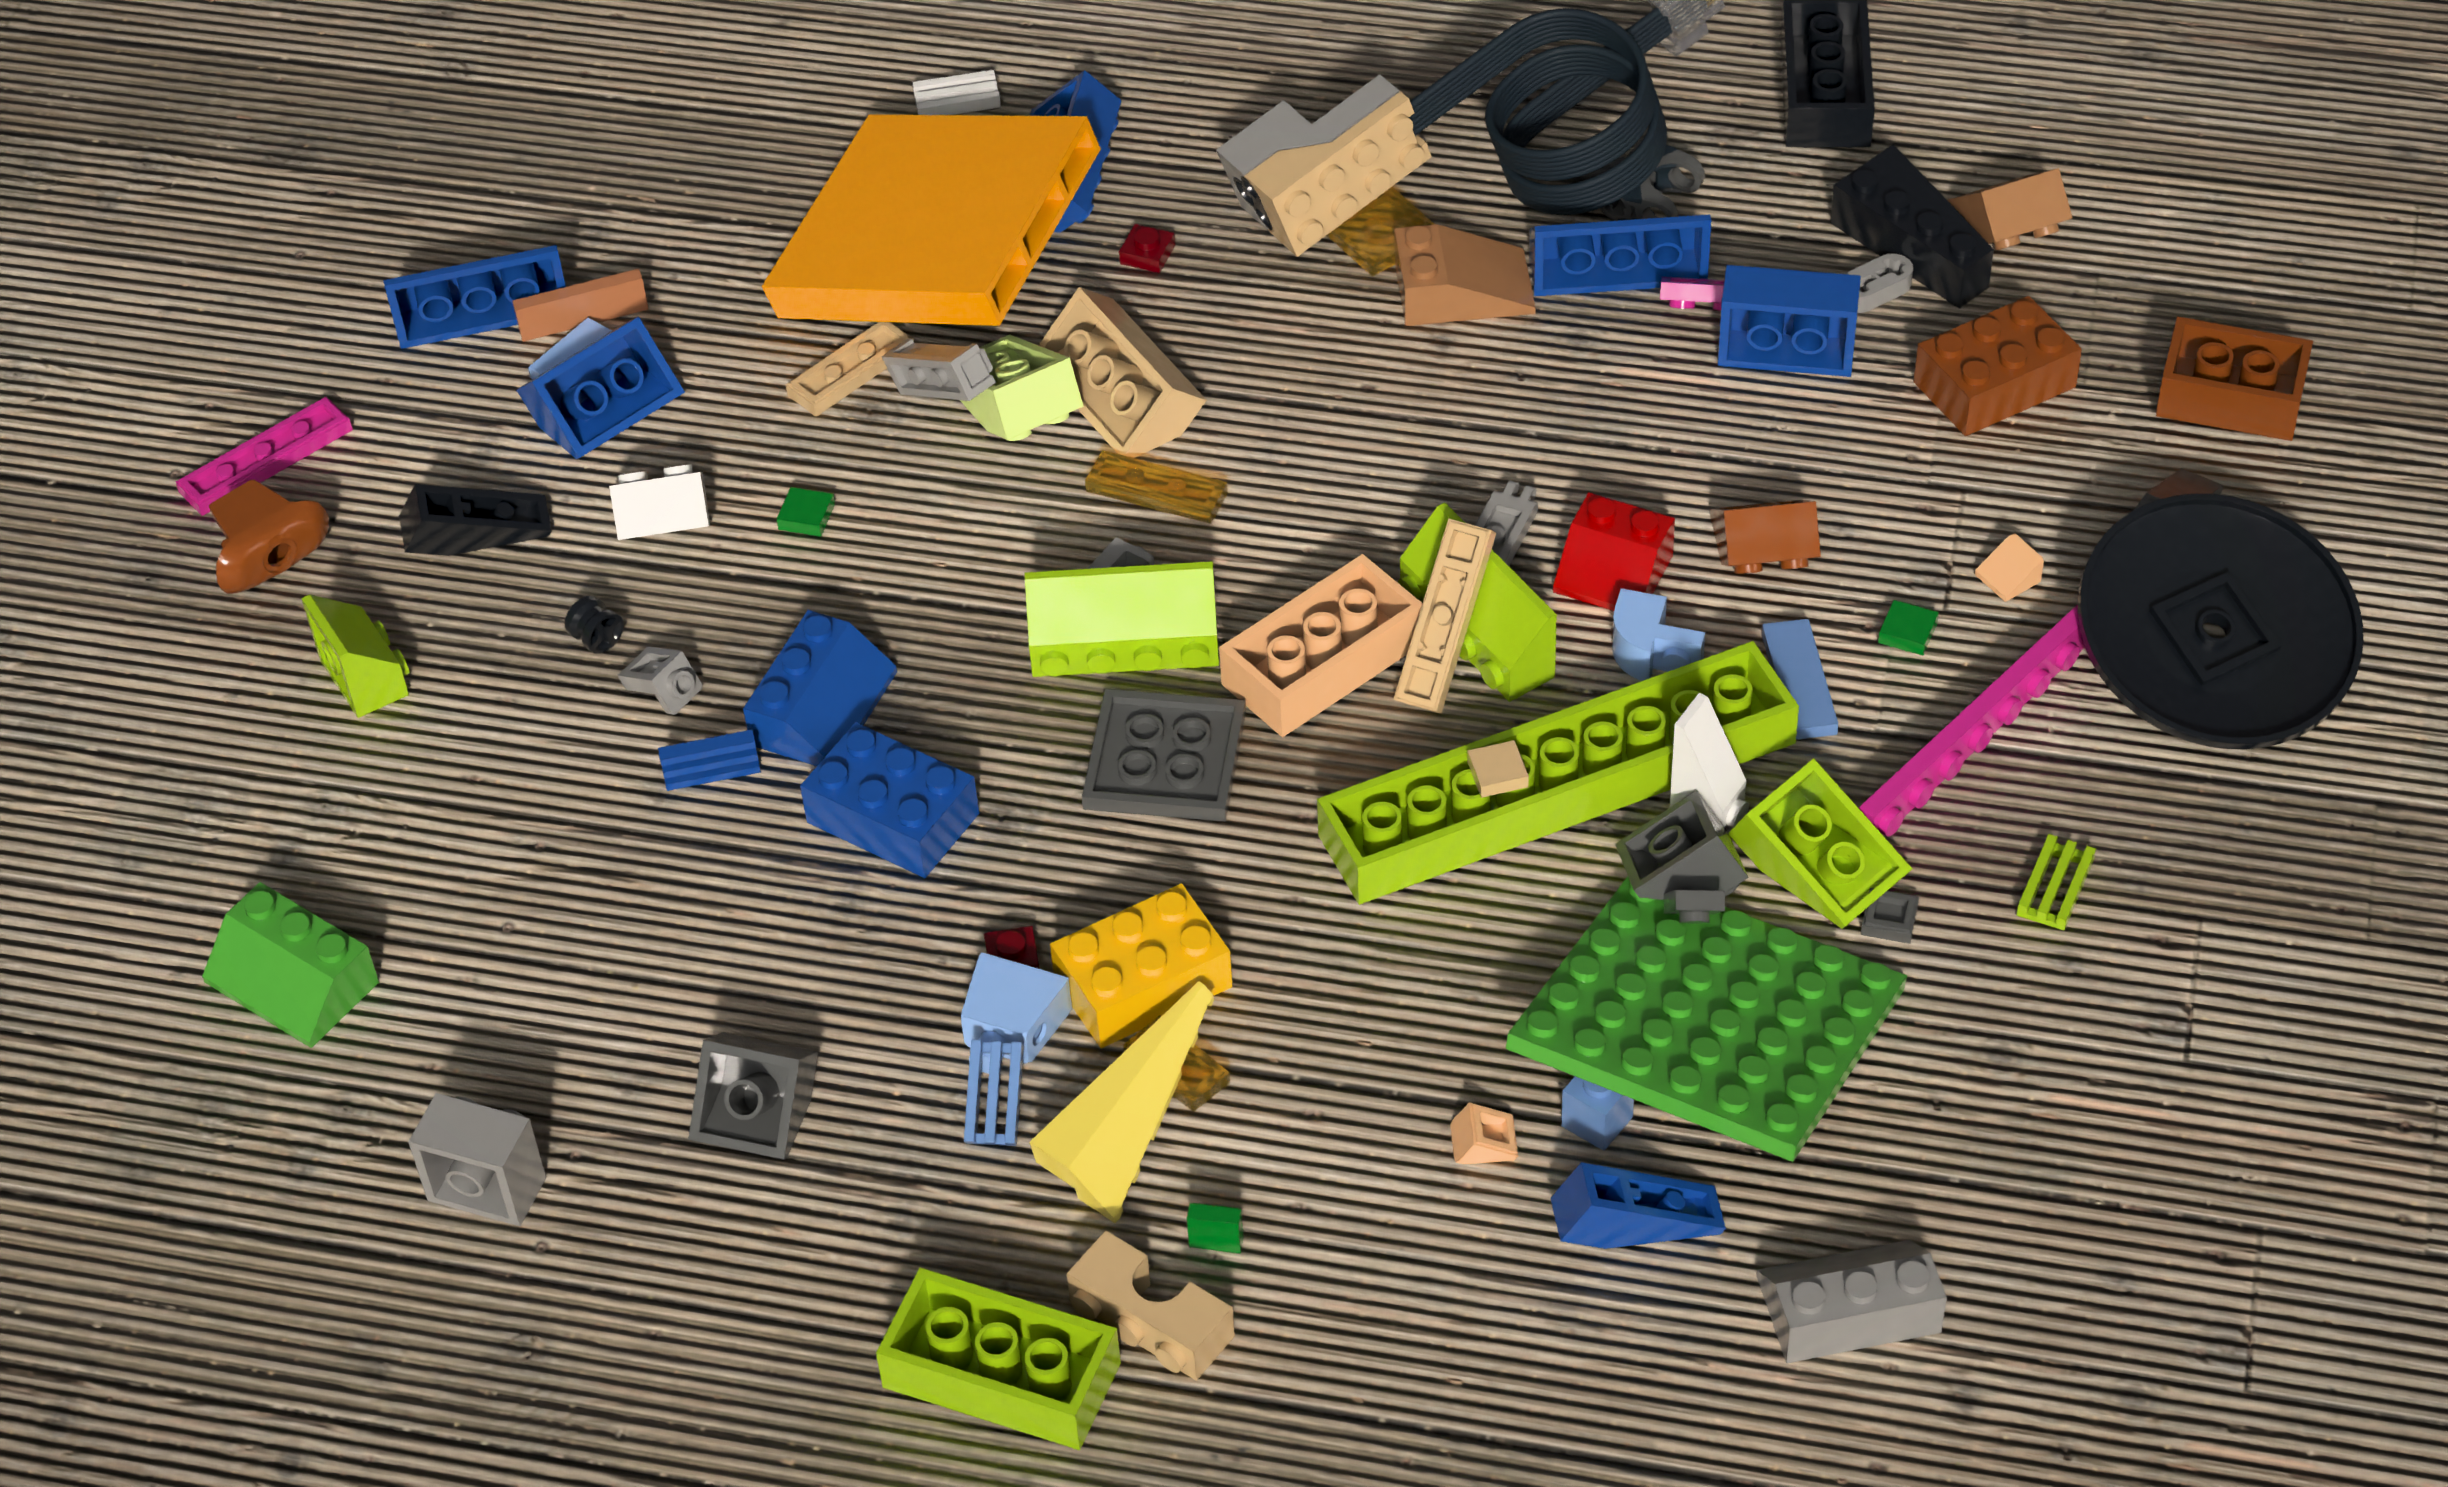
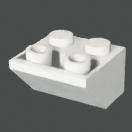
(659, 504)

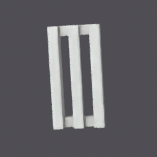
(957, 94)

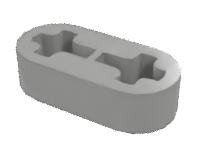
(1883, 280)

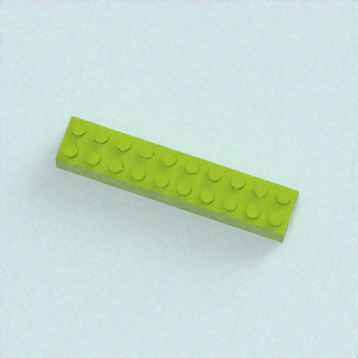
(1577, 765)

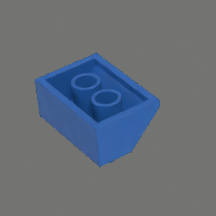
(601, 389)
(817, 689)

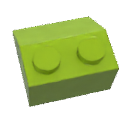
(356, 654)

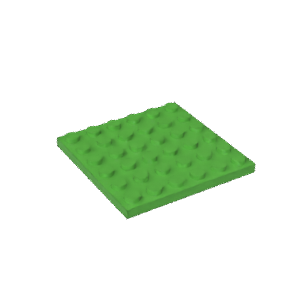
(1709, 1018)

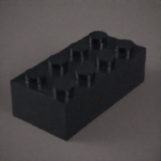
(1827, 73)

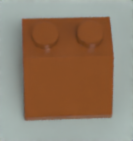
(1766, 533)

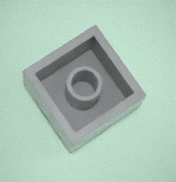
(477, 1158)

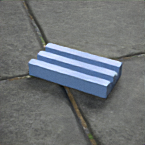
(995, 1049)

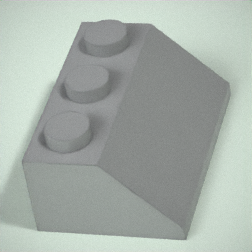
(1853, 1300)

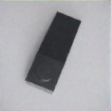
(469, 520)

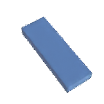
(1798, 665)

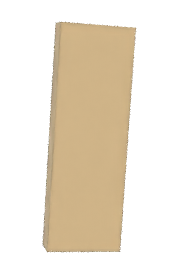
(845, 368)

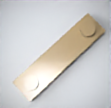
(1445, 616)

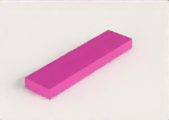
(265, 454)

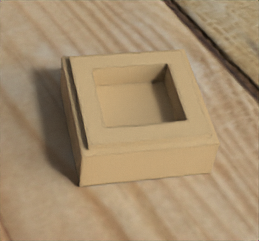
(1497, 768)

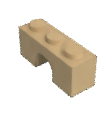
(1180, 1332)

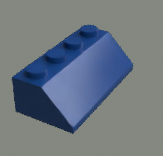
(1084, 98)
(1618, 254)
(469, 295)

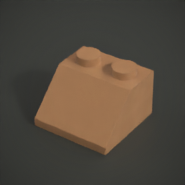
(2016, 207)

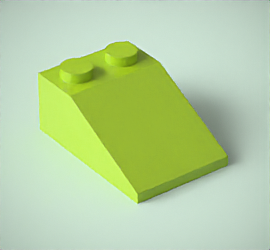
(1820, 846)

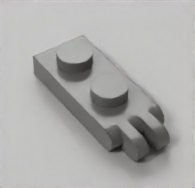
(1509, 518)

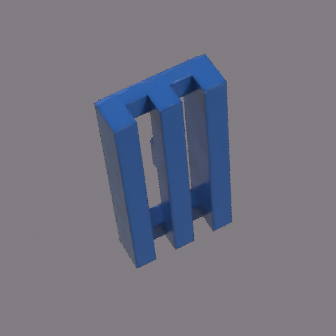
(709, 760)

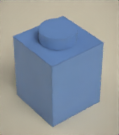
(1594, 1112)

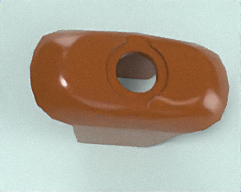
(263, 534)

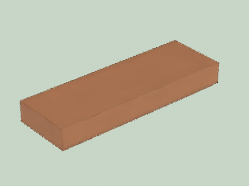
(571, 305)

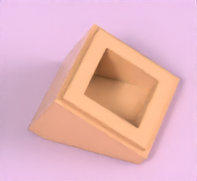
(2011, 568)
(1483, 1135)

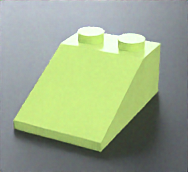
(1029, 391)

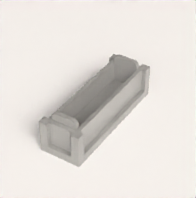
(939, 370)

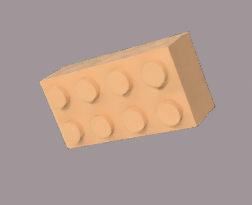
(1320, 645)

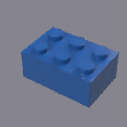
(1788, 320)
(890, 799)

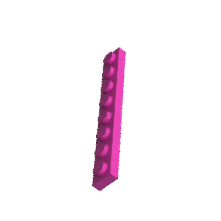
(1975, 726)

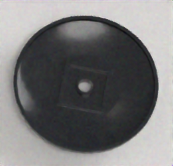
(2229, 564)

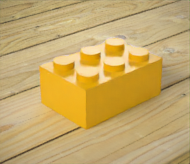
(1140, 963)

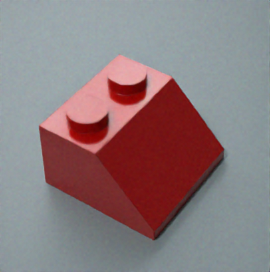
(1613, 550)

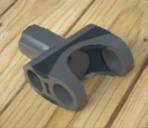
(1664, 179)

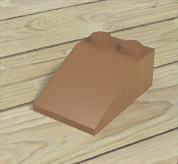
(1459, 276)

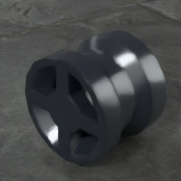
(594, 624)

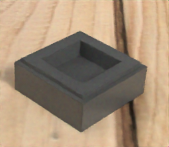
(1891, 917)

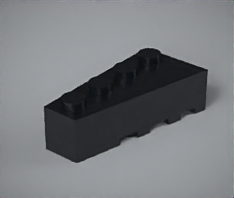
(1902, 213)

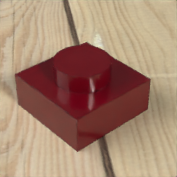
(1147, 248)
(1013, 945)

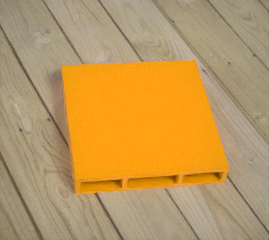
(932, 219)

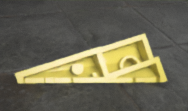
(1108, 1126)

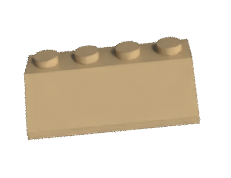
(1122, 376)

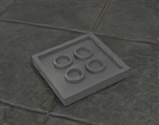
(1164, 755)

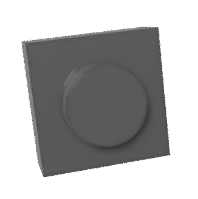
(1694, 905)

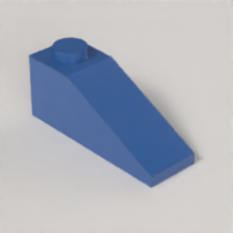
(1631, 1208)

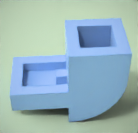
(1645, 642)

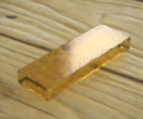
(1156, 486)

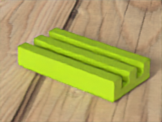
(2067, 854)

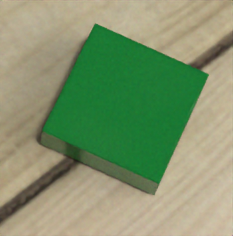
(805, 511)
(1908, 627)
(1215, 1227)

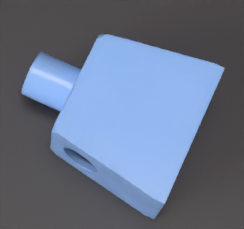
(1013, 1005)

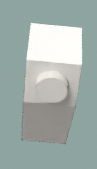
(1707, 764)

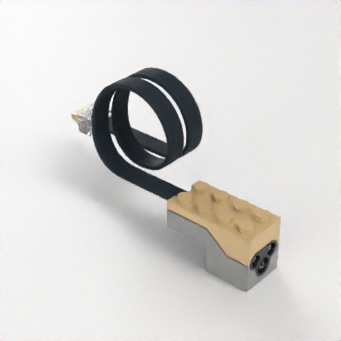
(1316, 176)

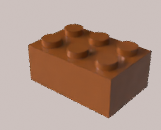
(1997, 365)
(2234, 378)

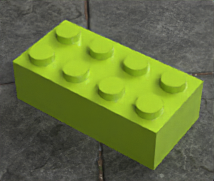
(999, 1358)

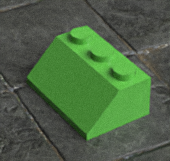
(288, 965)

